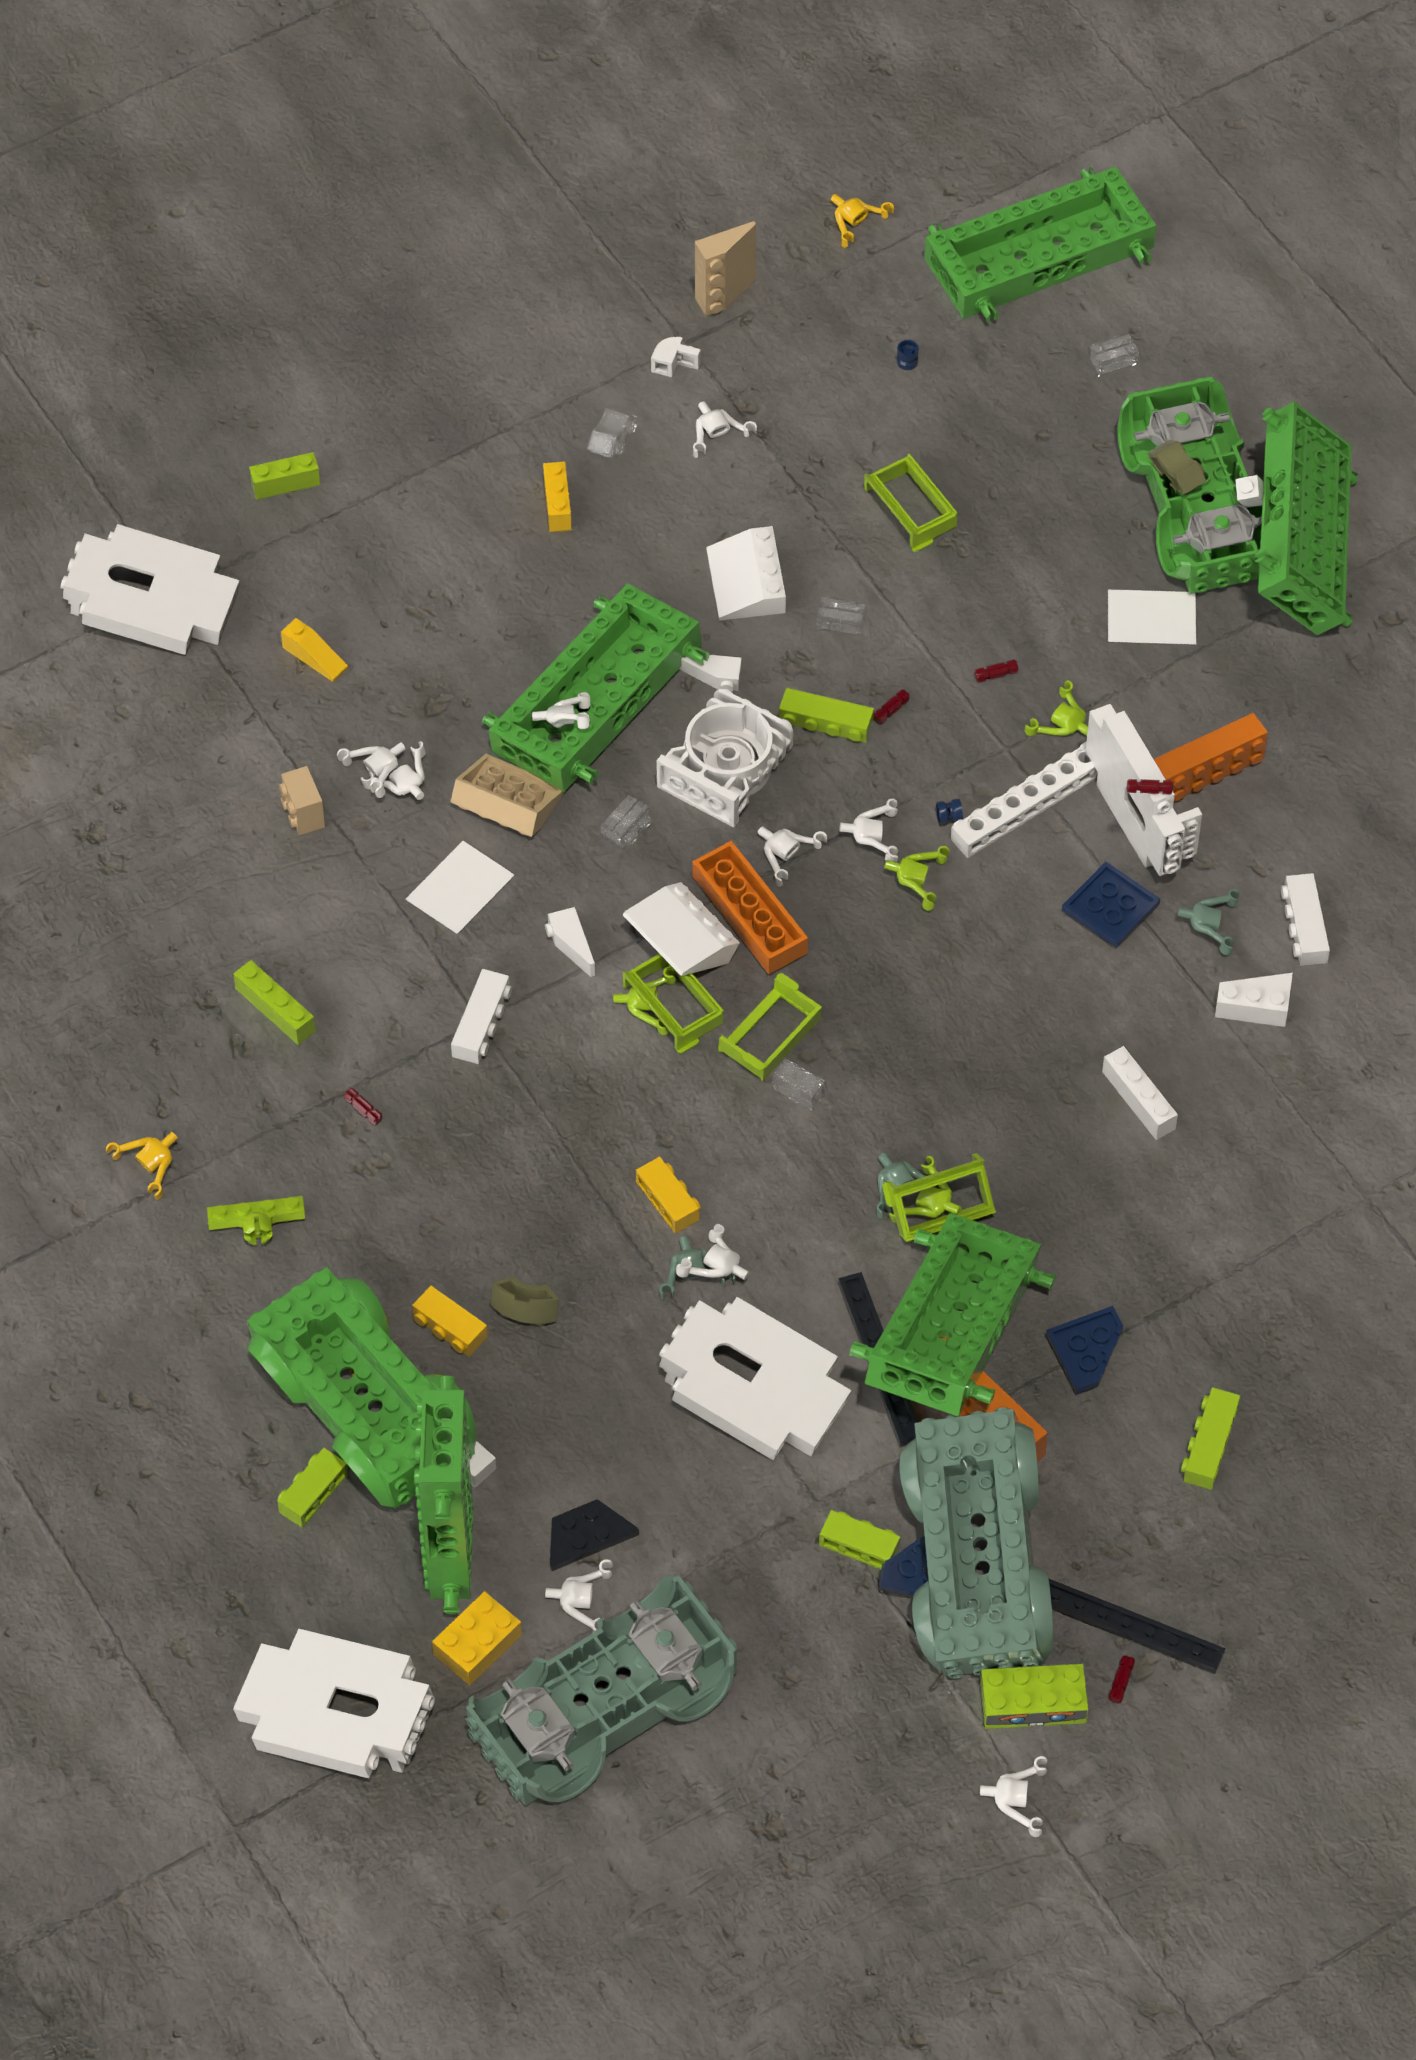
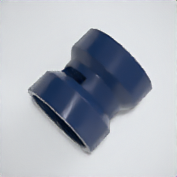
(907, 354)
(952, 812)

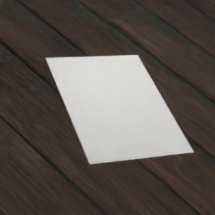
(1151, 617)
(459, 887)

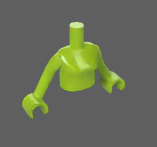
(1066, 717)
(913, 873)
(636, 1004)
(932, 1201)

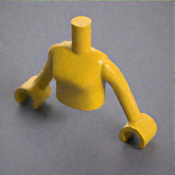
(855, 212)
(152, 1156)

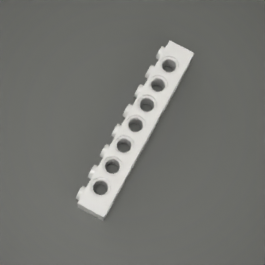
(1027, 799)

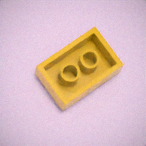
(477, 1638)

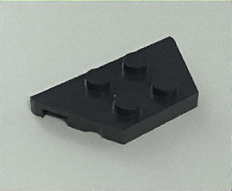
(587, 1532)

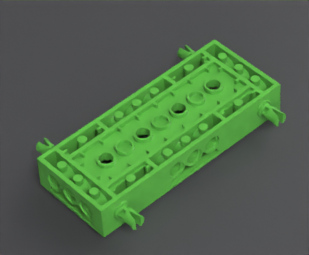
(1029, 231)
(1305, 518)
(597, 654)
(910, 1353)
(444, 1494)

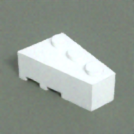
(1255, 999)

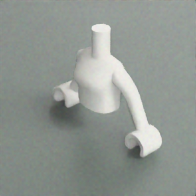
(716, 424)
(563, 712)
(379, 763)
(404, 778)
(870, 831)
(785, 845)
(719, 1258)
(578, 1593)
(1012, 1791)

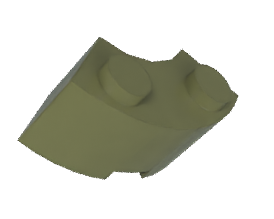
(1172, 461)
(524, 1301)

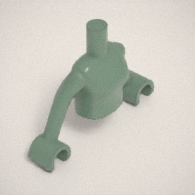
(1207, 919)
(898, 1173)
(696, 1256)

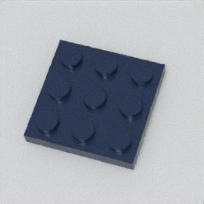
(1111, 904)

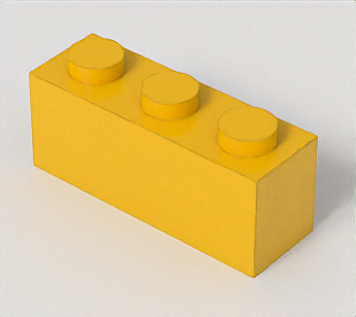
(557, 496)
(668, 1194)
(449, 1321)

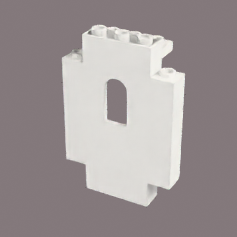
(182, 602)
(1120, 755)
(785, 1400)
(292, 1693)

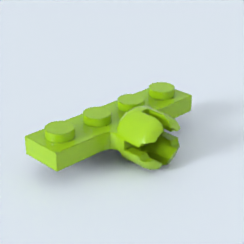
(256, 1217)

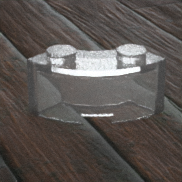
(611, 433)

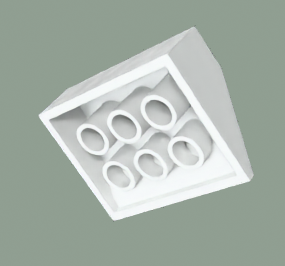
(747, 575)
(682, 930)

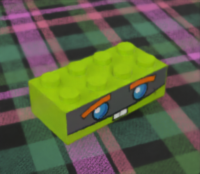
(1034, 1696)

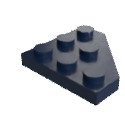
(1086, 1346)
(906, 1570)

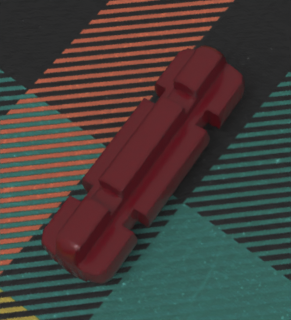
(996, 670)
(891, 706)
(1149, 786)
(363, 1106)
(1121, 1679)

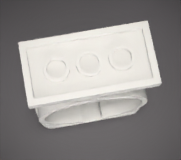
(724, 741)

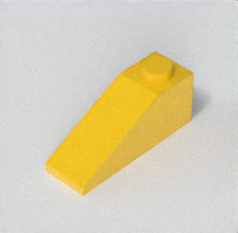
(312, 649)

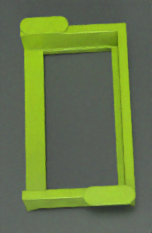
(923, 535)
(788, 990)
(684, 1037)
(894, 1193)

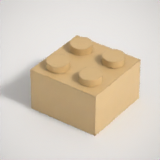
(302, 801)

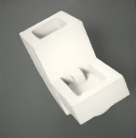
(673, 352)

